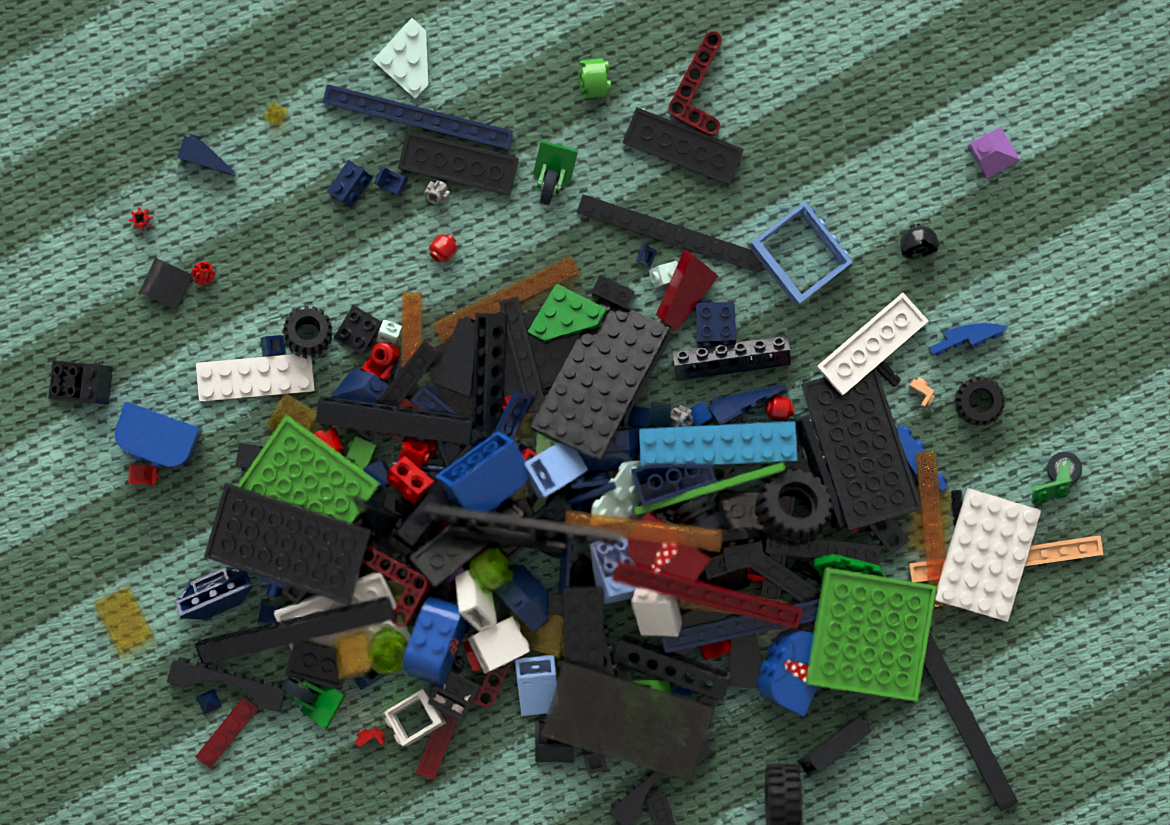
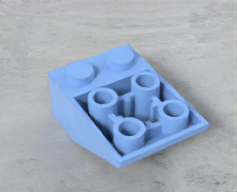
(554, 469)
(604, 565)
(535, 683)

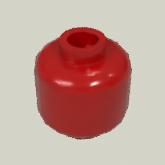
(443, 248)
(385, 354)
(779, 408)

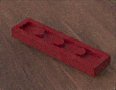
(227, 732)
(436, 747)

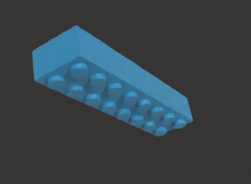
(720, 444)

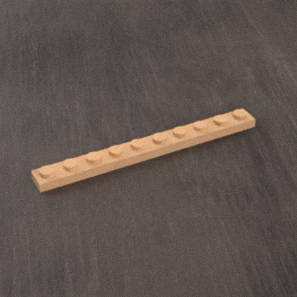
(1037, 554)

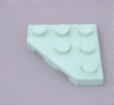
(406, 58)
(624, 498)

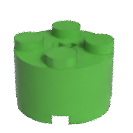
(594, 78)

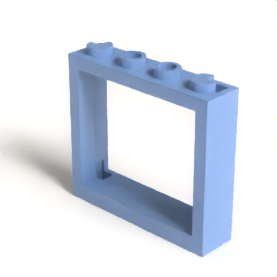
(776, 271)

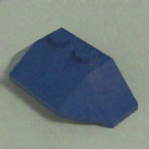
(622, 449)
(213, 594)
(526, 597)

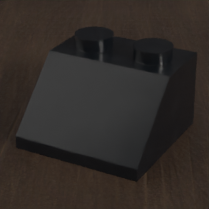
(550, 750)

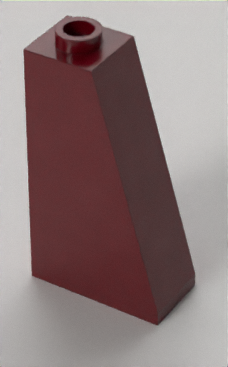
(685, 290)

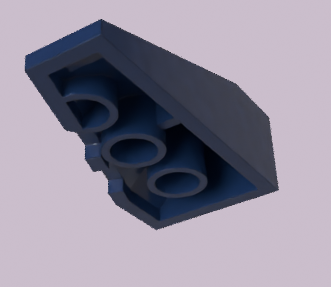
(732, 406)
(666, 480)

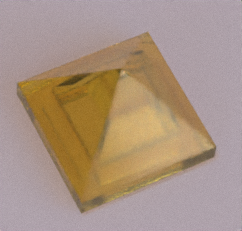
(275, 113)

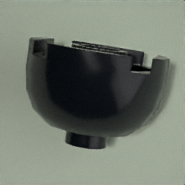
(919, 240)

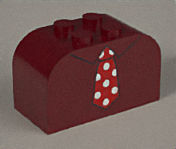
(668, 558)

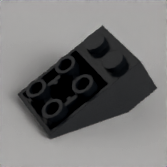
(80, 382)

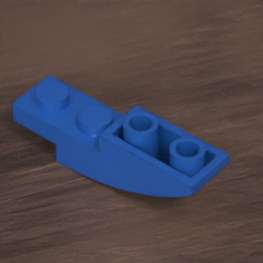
(973, 333)
(911, 446)

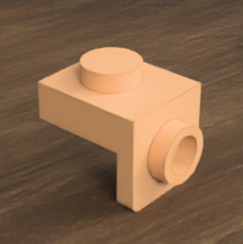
(921, 386)

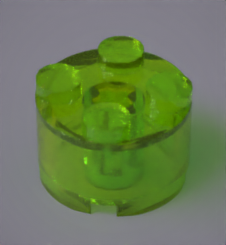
(490, 569)
(387, 651)

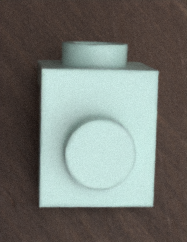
(662, 274)
(388, 332)

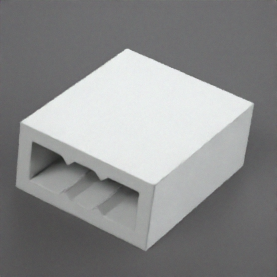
(474, 603)
(656, 613)
(499, 644)

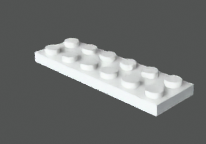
(872, 344)
(254, 377)

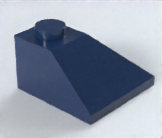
(361, 387)

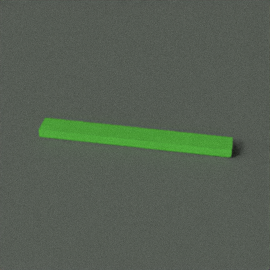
(712, 488)

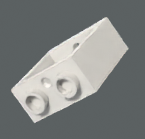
(434, 713)

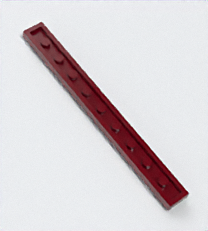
(707, 594)

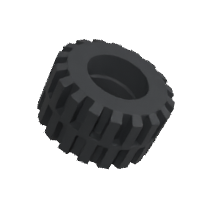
(312, 346)
(963, 406)

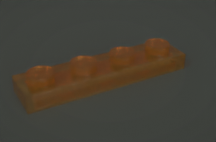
(410, 324)

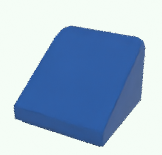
(700, 413)

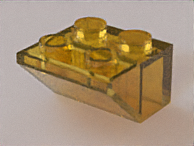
(295, 409)
(352, 655)

